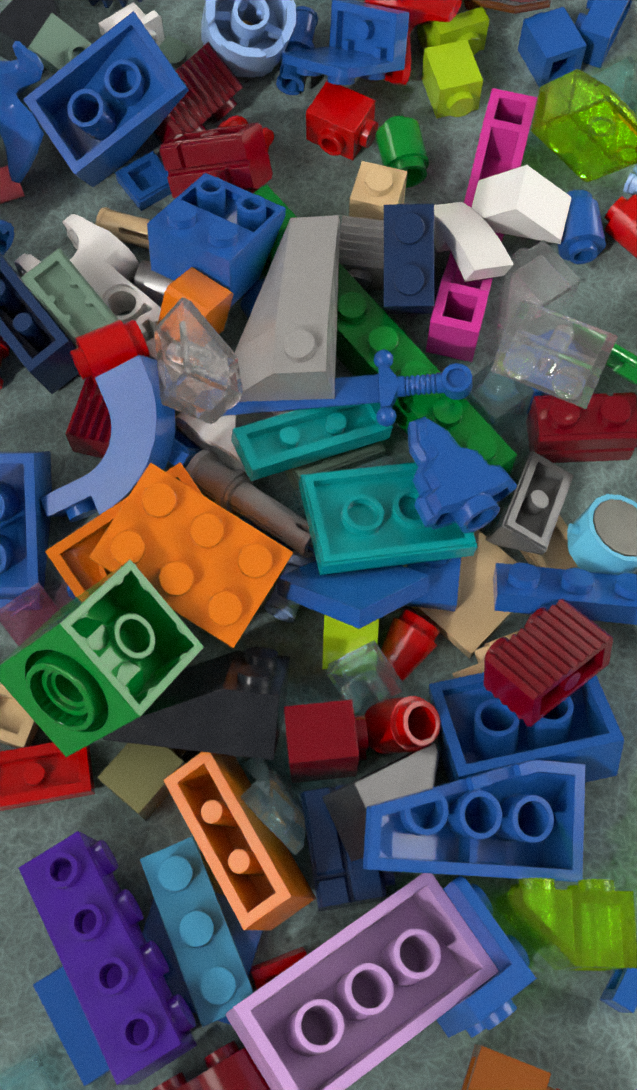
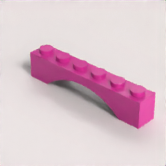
(459, 303)

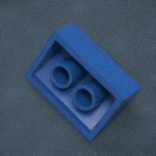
(484, 735)

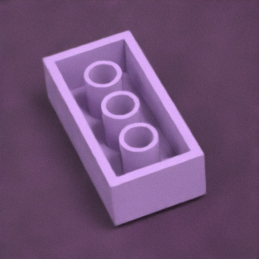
(363, 991)

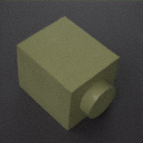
(139, 773)

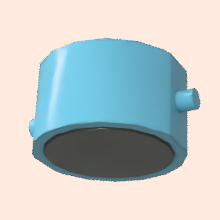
(605, 536)

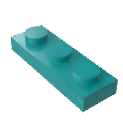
(305, 437)

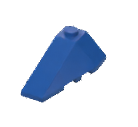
(488, 825)

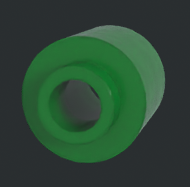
(403, 148)

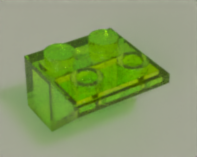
(586, 125)
(575, 927)

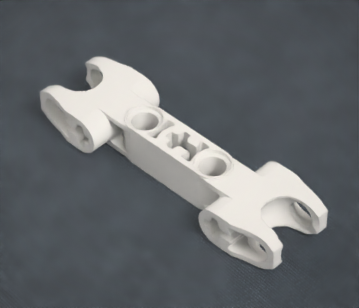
(109, 269)

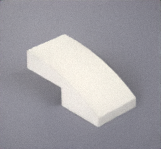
(471, 241)

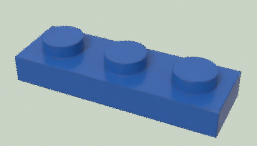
(596, 595)

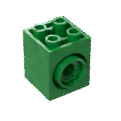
(99, 660)

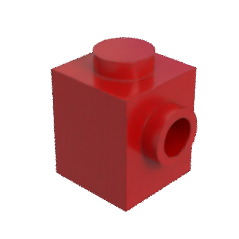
(341, 121)

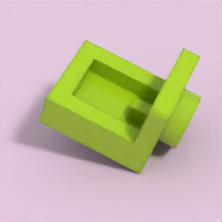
(466, 25)

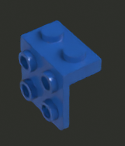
(362, 44)
(492, 1000)

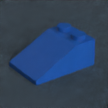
(107, 100)
(23, 521)

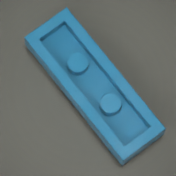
(197, 930)

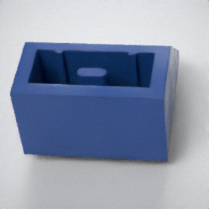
(217, 233)

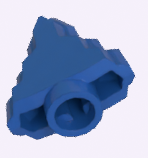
(454, 480)

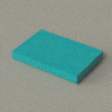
(371, 521)

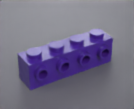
(108, 958)

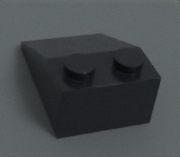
(218, 707)

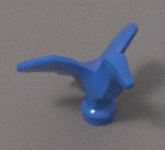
(17, 124)

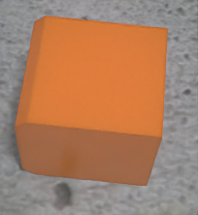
(204, 293)

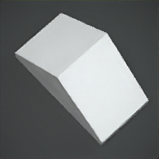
(523, 205)

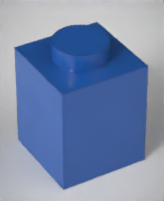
(551, 45)

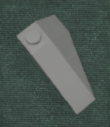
(293, 325)

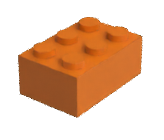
(193, 554)

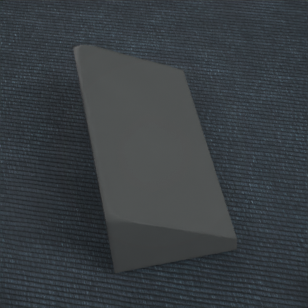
(533, 508)

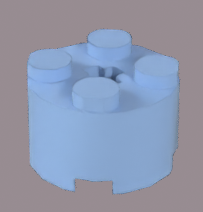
(243, 47)

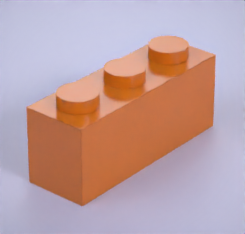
(240, 849)

